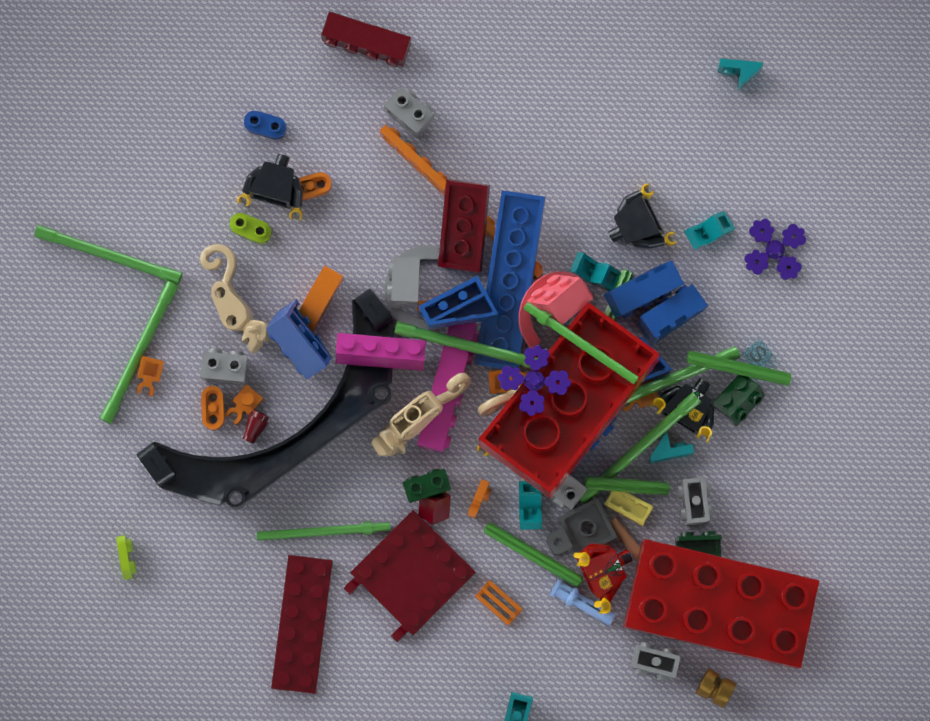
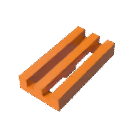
(484, 590)

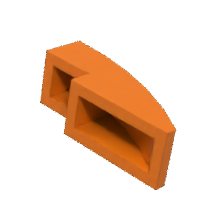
(321, 296)

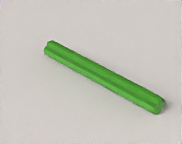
(738, 368)
(533, 554)

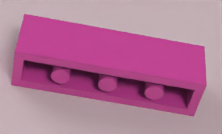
(380, 351)

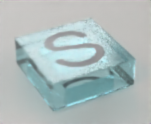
(757, 353)

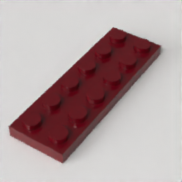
(302, 624)

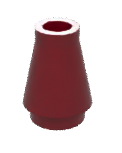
(255, 425)

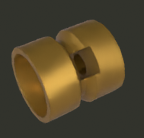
(715, 688)

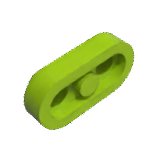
(250, 227)
(124, 547)

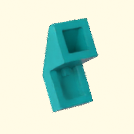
(709, 230)
(595, 272)
(529, 507)

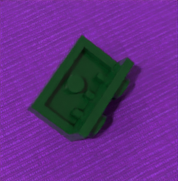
(739, 399)
(427, 485)
(706, 543)

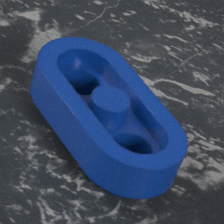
(264, 125)

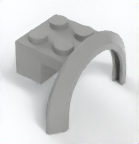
(403, 282)

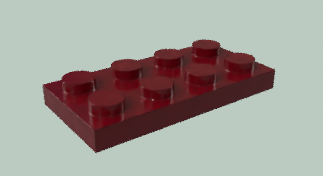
(464, 225)

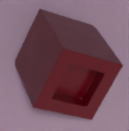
(435, 508)

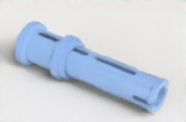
(573, 597)

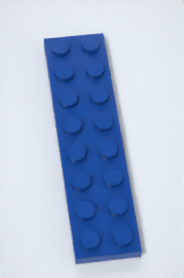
(511, 271)

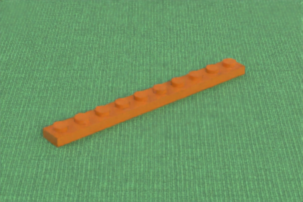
(437, 179)

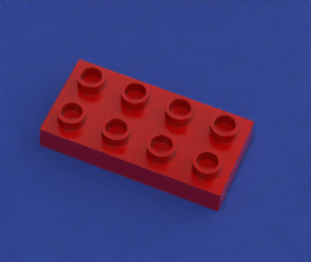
(553, 442)
(721, 604)

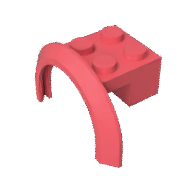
(558, 294)

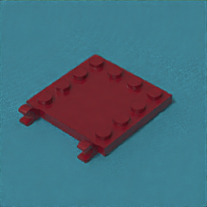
(411, 574)

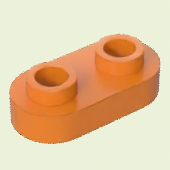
(310, 182)
(212, 408)

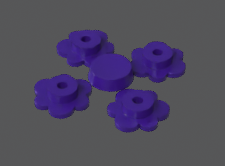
(775, 249)
(534, 380)

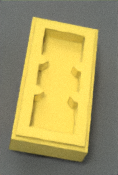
(629, 506)

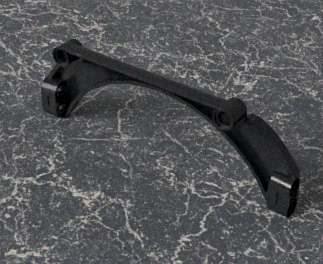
(250, 474)

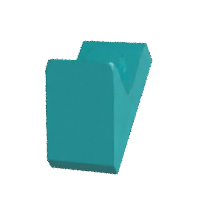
(745, 69)
(664, 452)
(518, 707)

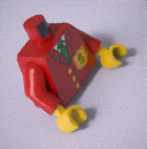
(603, 572)

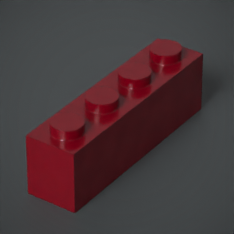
(365, 39)

